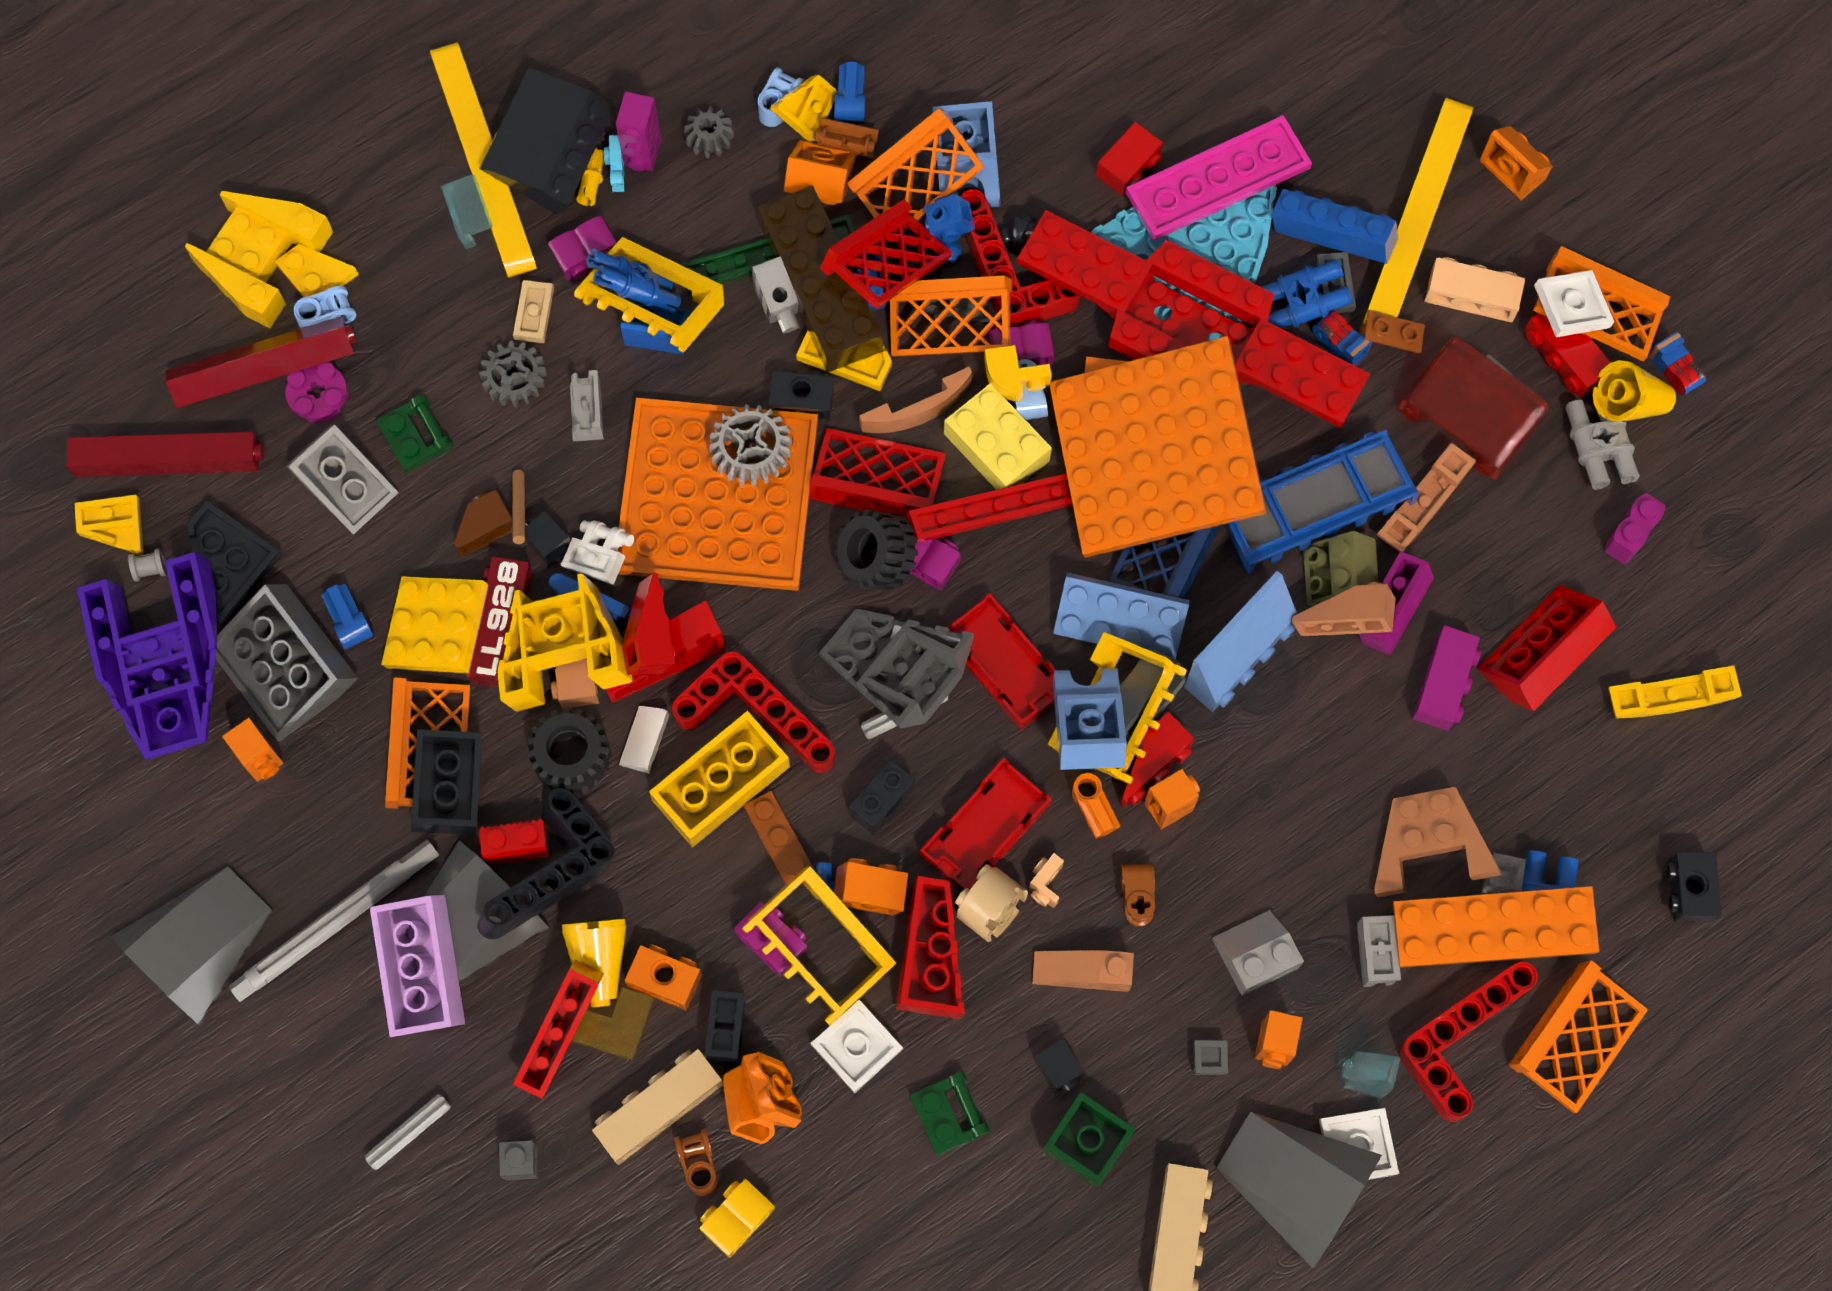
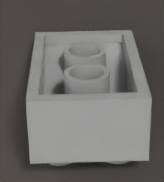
(342, 479)

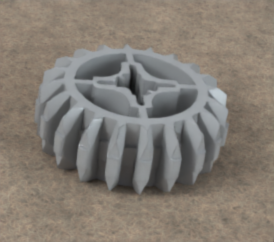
(732, 431)

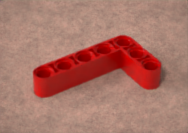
(1020, 297)
(759, 705)
(1457, 1028)

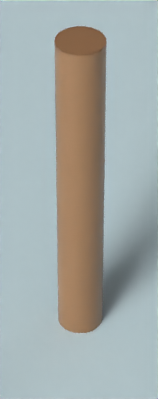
(518, 506)

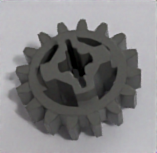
(506, 363)

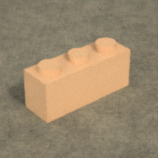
(1474, 289)

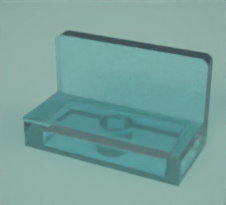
(467, 209)

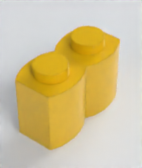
(736, 1217)

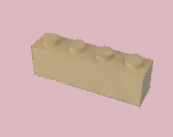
(657, 1106)
(1179, 1229)

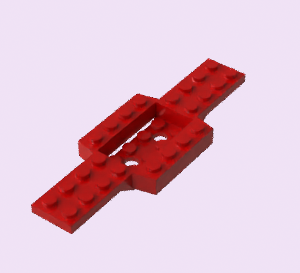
(1129, 294)

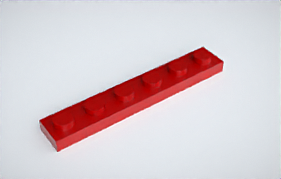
(990, 508)

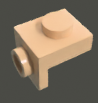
(1045, 873)

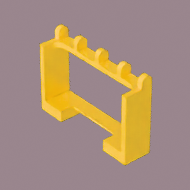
(704, 292)
(1106, 656)
(868, 943)

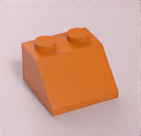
(1515, 161)
(821, 167)

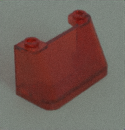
(1476, 405)

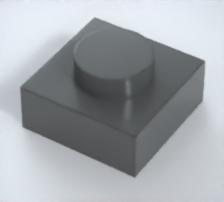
(1210, 1057)

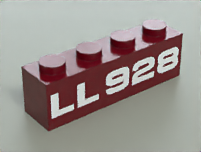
(503, 579)

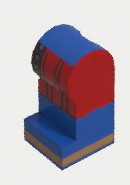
(1341, 338)
(1677, 364)

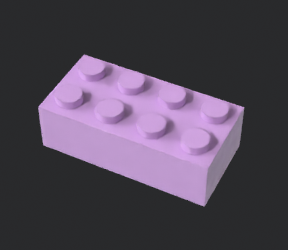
(417, 965)

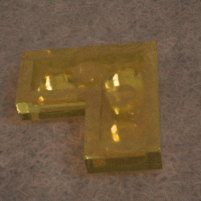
(621, 1032)

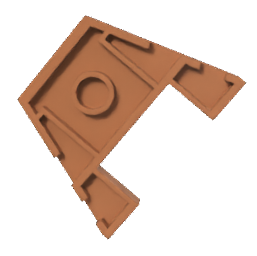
(1426, 827)

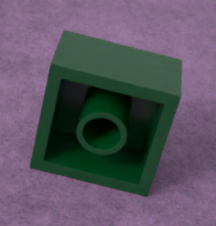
(1088, 1140)

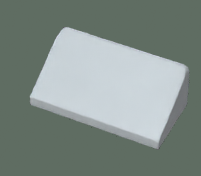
(644, 738)

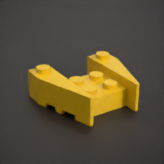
(249, 244)
(556, 634)

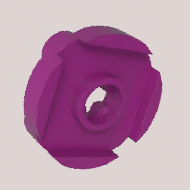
(331, 400)

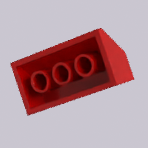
(1547, 647)

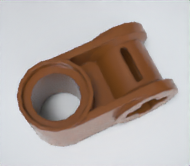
(1138, 888)
(696, 1156)

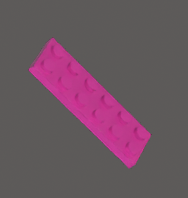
(1218, 178)

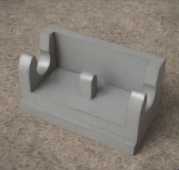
(586, 407)
(1378, 950)

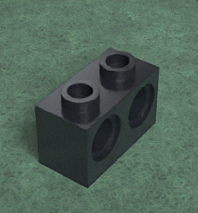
(725, 1027)

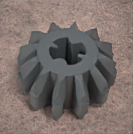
(719, 132)

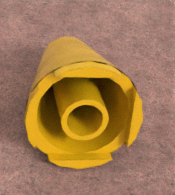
(1631, 393)
(600, 947)

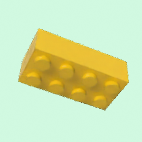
(719, 779)

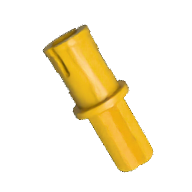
(591, 179)

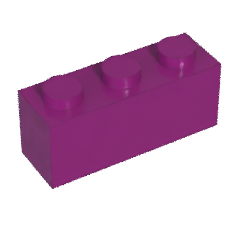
(638, 131)
(1409, 582)
(1447, 678)

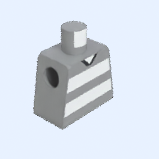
(773, 284)

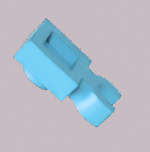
(614, 158)

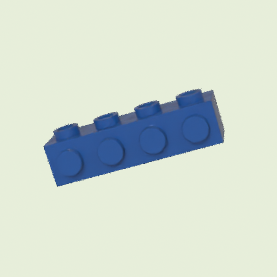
(1335, 225)

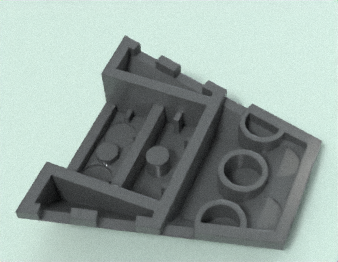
(898, 663)
(467, 888)
(196, 940)
(1297, 1180)

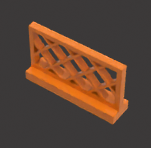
(907, 150)
(1618, 288)
(951, 289)
(400, 731)
(1560, 1014)

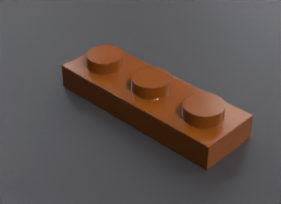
(777, 836)

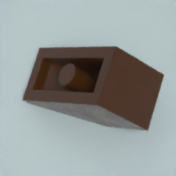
(483, 523)

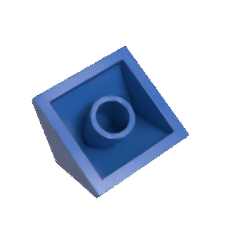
(636, 333)

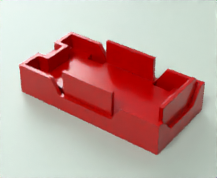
(1006, 662)
(986, 826)

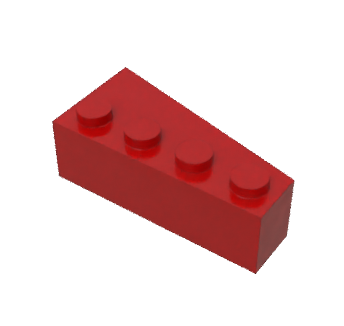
(695, 641)
(930, 962)

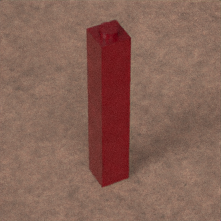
(260, 361)
(164, 454)

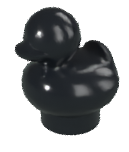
(1019, 232)

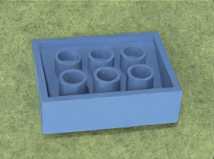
(1242, 645)

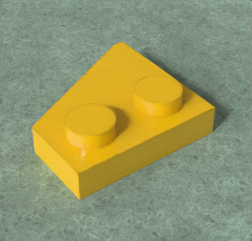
(806, 106)
(313, 271)
(112, 522)

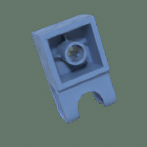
(977, 124)
(1089, 721)

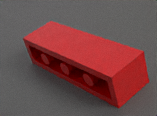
(558, 1028)

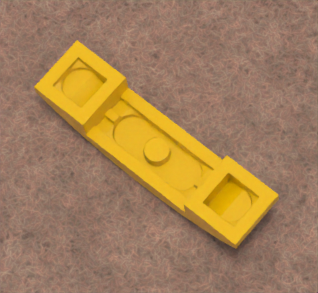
(1675, 694)

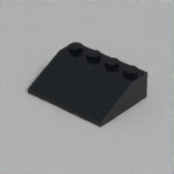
(547, 139)

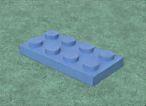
(1126, 612)

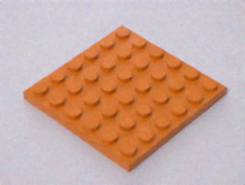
(1157, 447)
(696, 521)

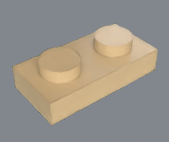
(533, 311)

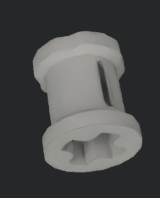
(147, 565)

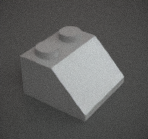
(1258, 952)

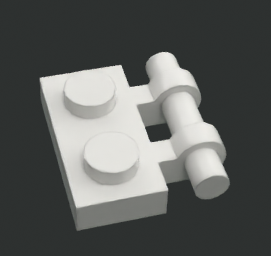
(593, 560)

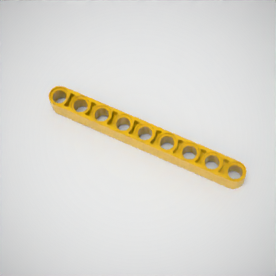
(475, 141)
(1421, 208)

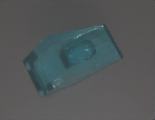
(1371, 1073)

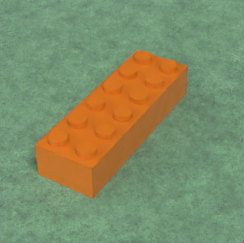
(1496, 927)

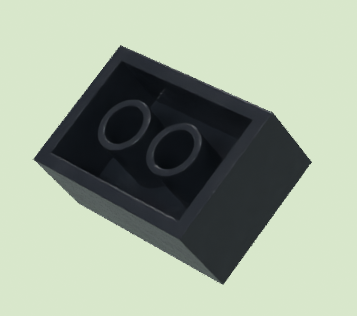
(446, 782)

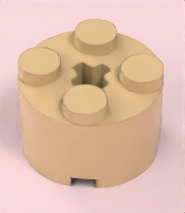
(990, 903)

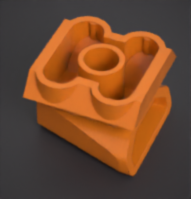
(760, 1097)

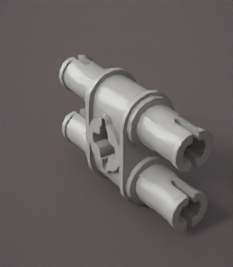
(1601, 443)

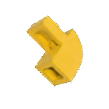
(1008, 378)

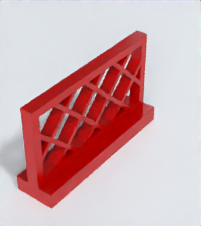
(871, 240)
(865, 496)

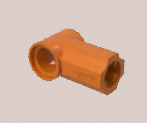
(1096, 807)

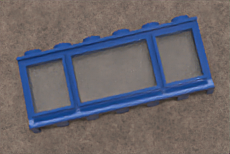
(1323, 498)

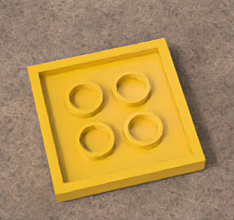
(435, 624)

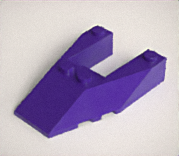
(162, 674)

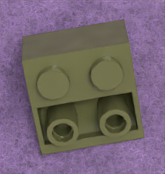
(1339, 565)

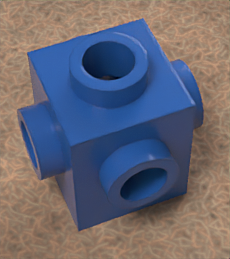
(949, 218)

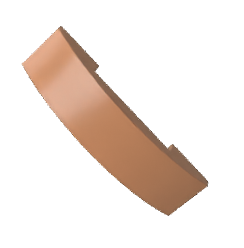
(884, 421)
(1433, 493)

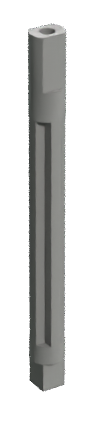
(332, 921)

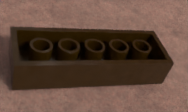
(830, 308)

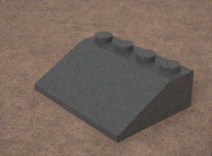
(282, 660)

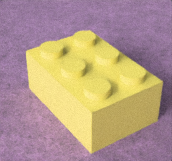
(997, 439)

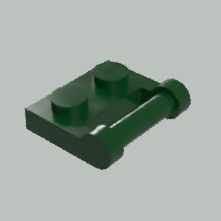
(405, 438)
(939, 1117)

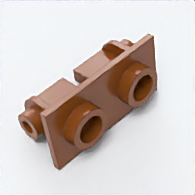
(847, 137)
(1393, 332)

